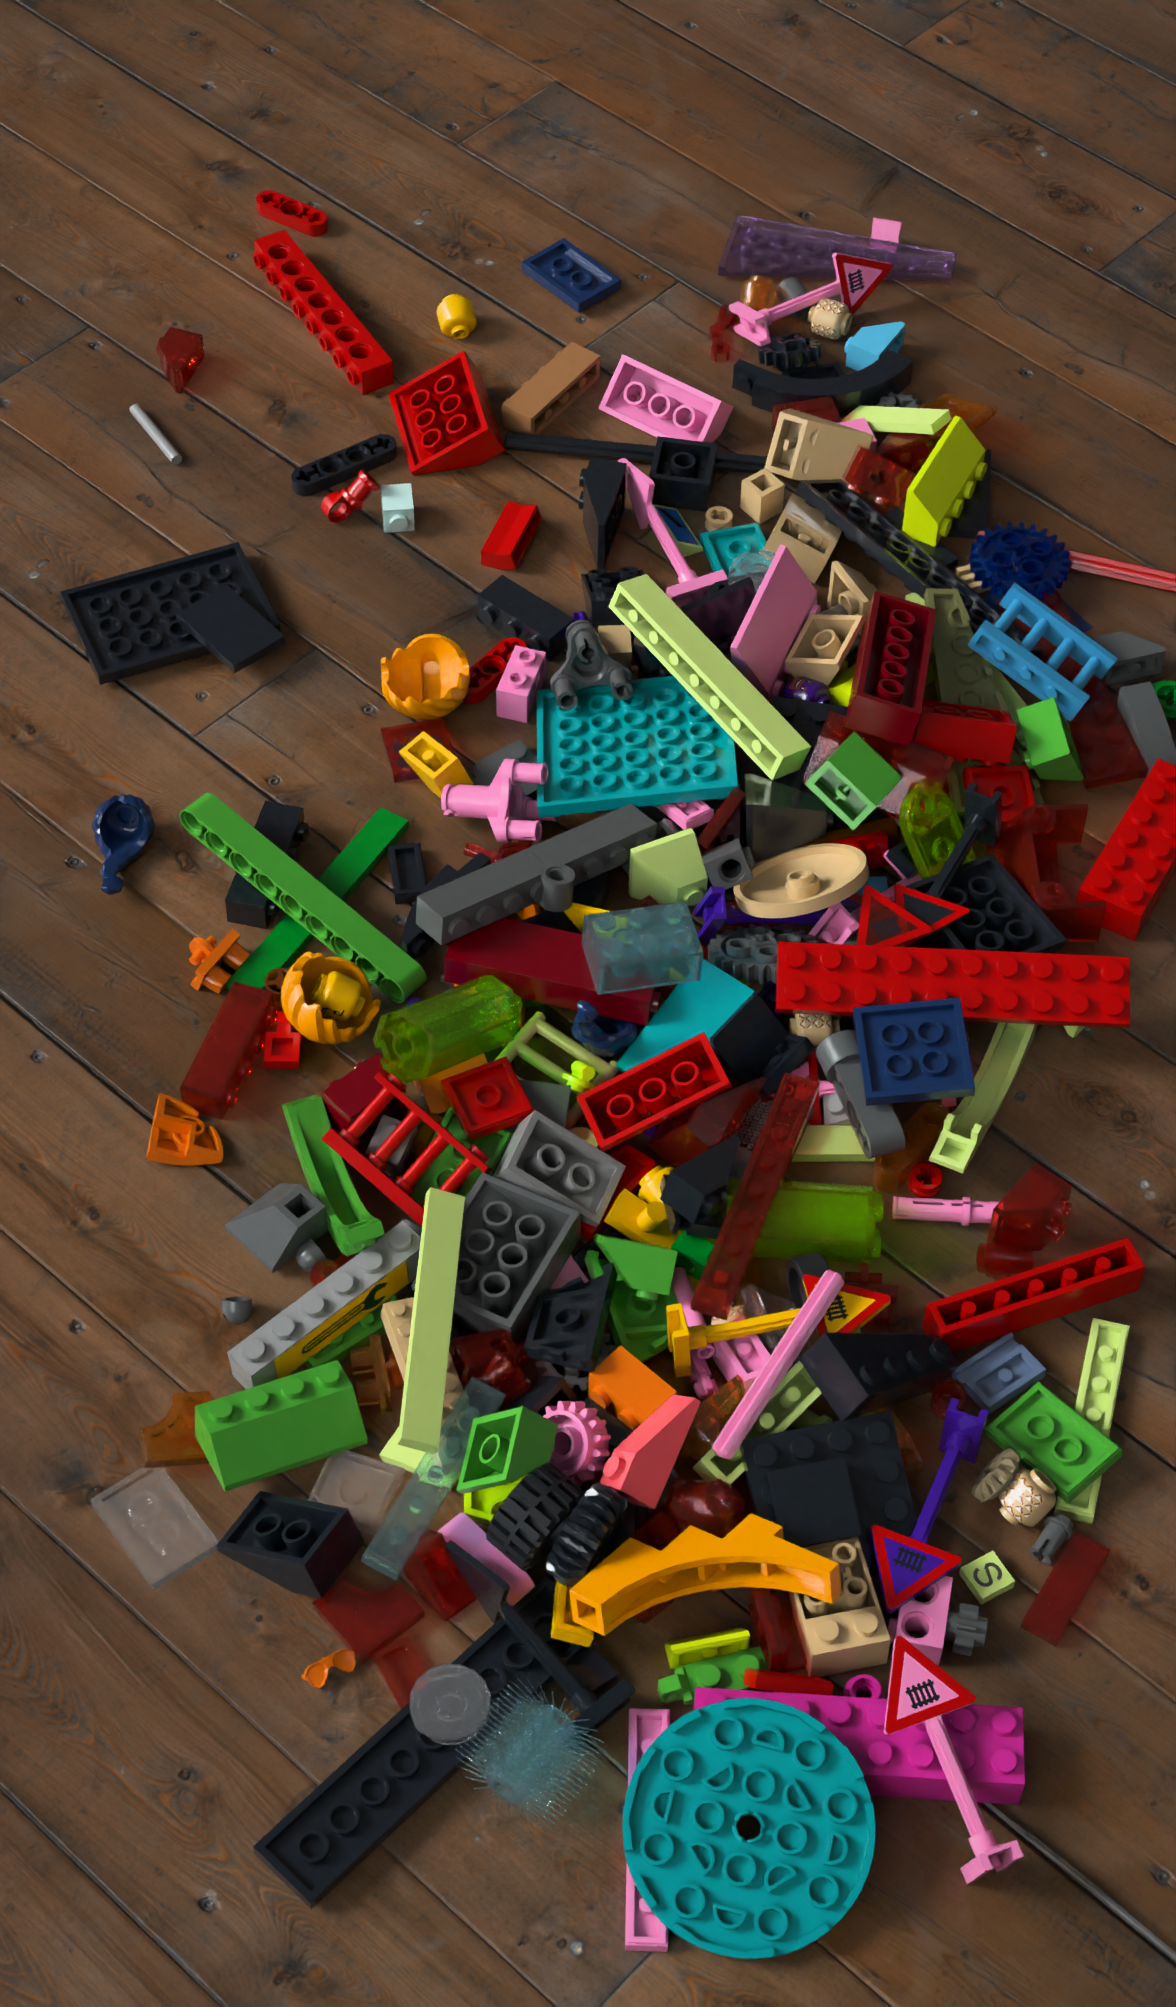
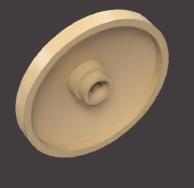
(802, 881)

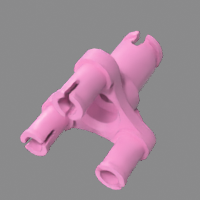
(502, 801)

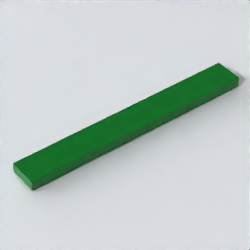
(341, 878)

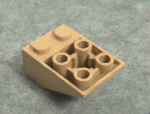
(812, 447)
(805, 535)
(852, 1628)

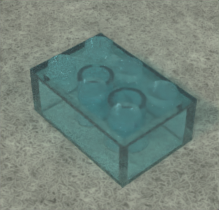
(642, 948)

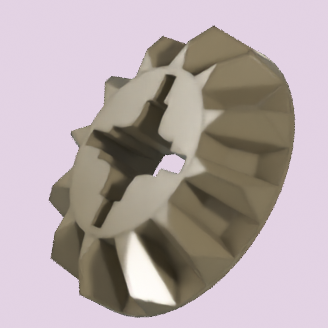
(996, 1475)

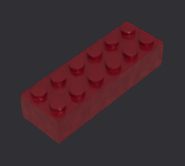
(891, 669)

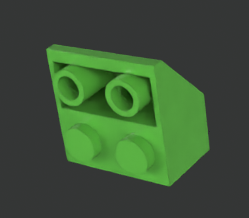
(853, 780)

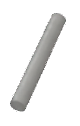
(155, 433)

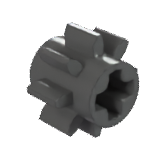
(965, 1629)

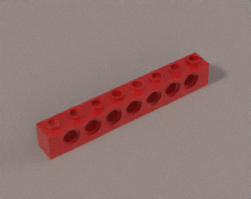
(323, 312)

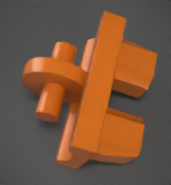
(209, 971)

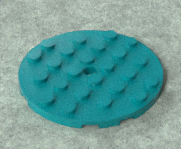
(763, 1891)

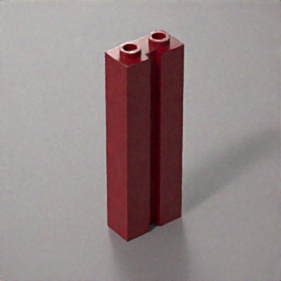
(543, 968)

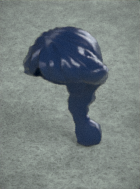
(121, 832)
(602, 1034)

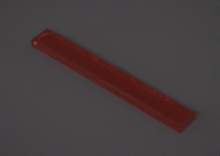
(754, 1197)

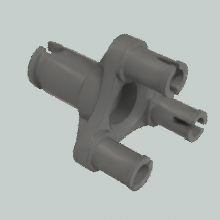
(587, 666)

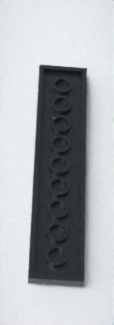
(896, 549)
(400, 1766)

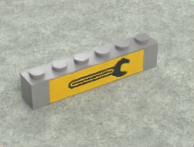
(327, 1309)

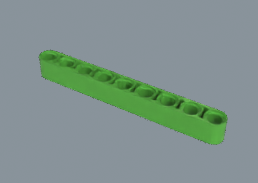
(303, 897)

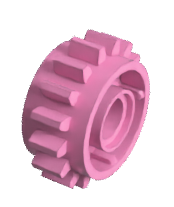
(587, 1437)

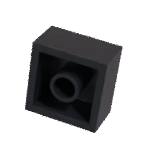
(683, 473)

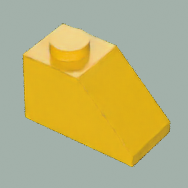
(434, 763)

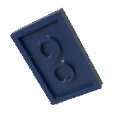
(571, 275)

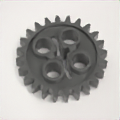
(752, 950)

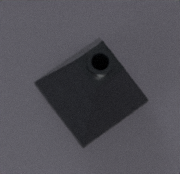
(781, 817)

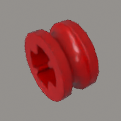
(929, 1171)

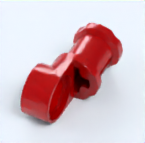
(351, 498)

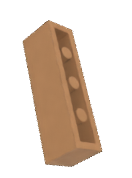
(551, 390)

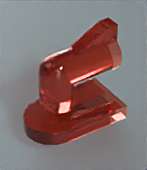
(505, 1379)

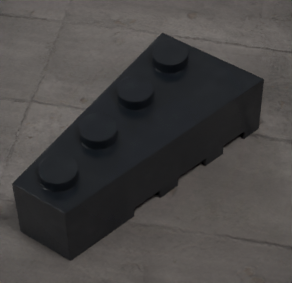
(876, 1370)

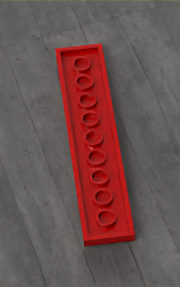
(989, 983)

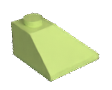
(668, 870)

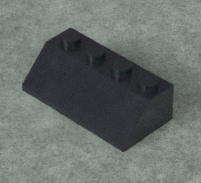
(716, 615)

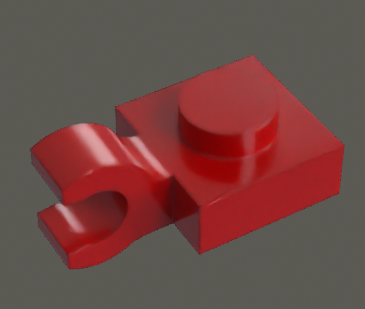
(282, 1047)

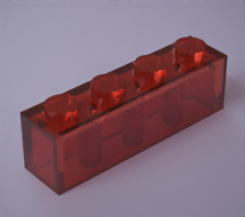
(229, 1050)

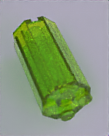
(448, 1028)
(820, 1219)

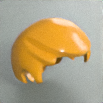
(426, 677)
(307, 1016)

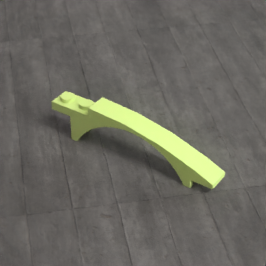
(972, 1118)

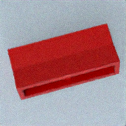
(511, 536)

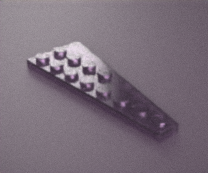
(792, 250)

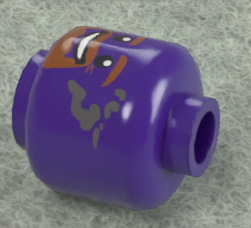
(807, 690)

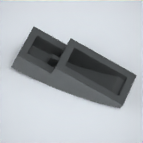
(1147, 723)

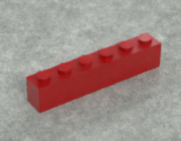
(1035, 1295)

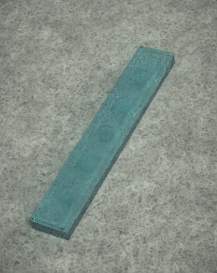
(429, 1483)

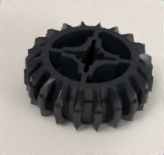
(586, 1534)

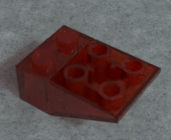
(704, 1124)

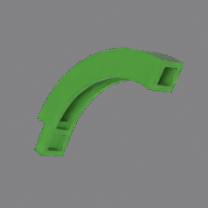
(327, 1177)

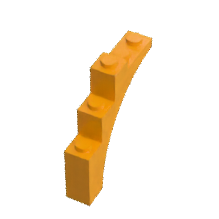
(695, 1562)

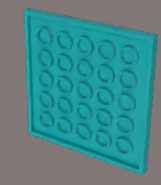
(630, 750)

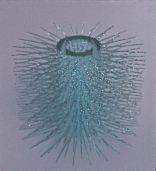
(531, 1754)

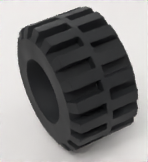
(533, 1516)

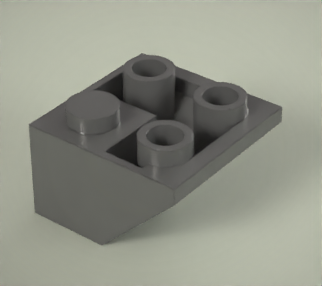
(279, 1224)

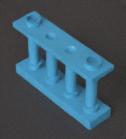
(1029, 670)

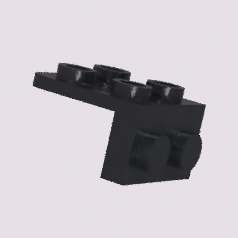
(758, 1045)

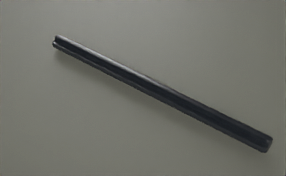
(618, 450)

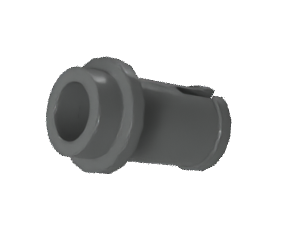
(1052, 1537)

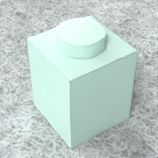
(397, 508)

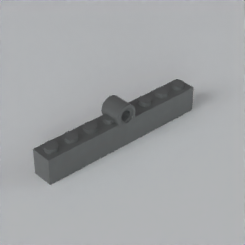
(534, 875)

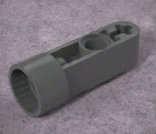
(874, 1125)

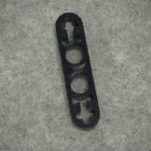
(313, 479)

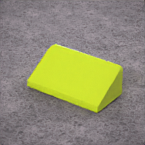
(706, 1646)

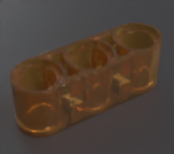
(918, 1134)

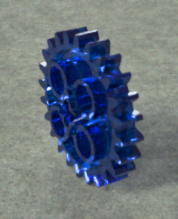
(1019, 557)

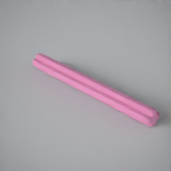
(778, 1365)

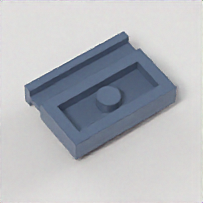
(999, 1373)

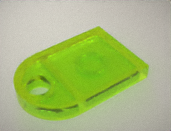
(933, 833)

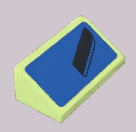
(679, 530)

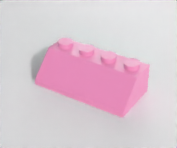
(663, 404)

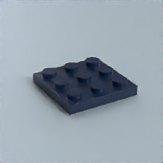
(913, 1051)

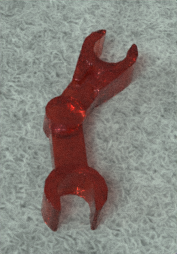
(723, 322)

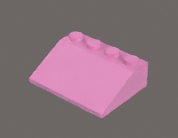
(774, 624)

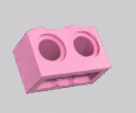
(519, 684)
(927, 1618)

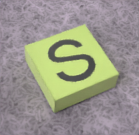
(987, 1577)

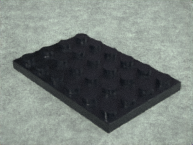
(131, 618)

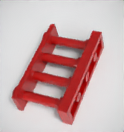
(373, 1164)

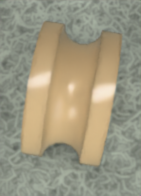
(715, 516)

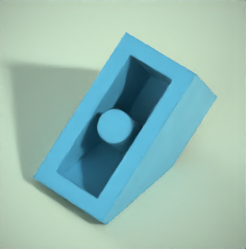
(872, 343)

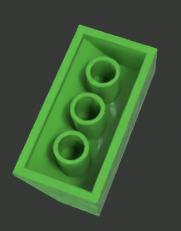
(279, 1425)

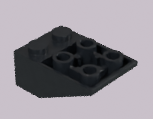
(599, 590)

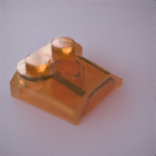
(971, 412)
(711, 1418)

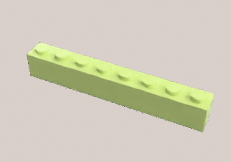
(709, 677)

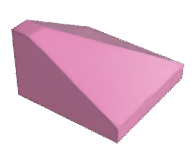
(886, 230)

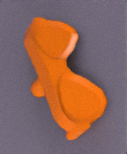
(317, 1672)

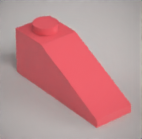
(646, 1457)

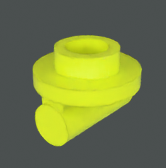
(580, 1076)

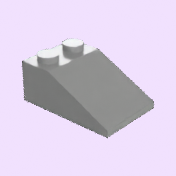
(560, 1167)

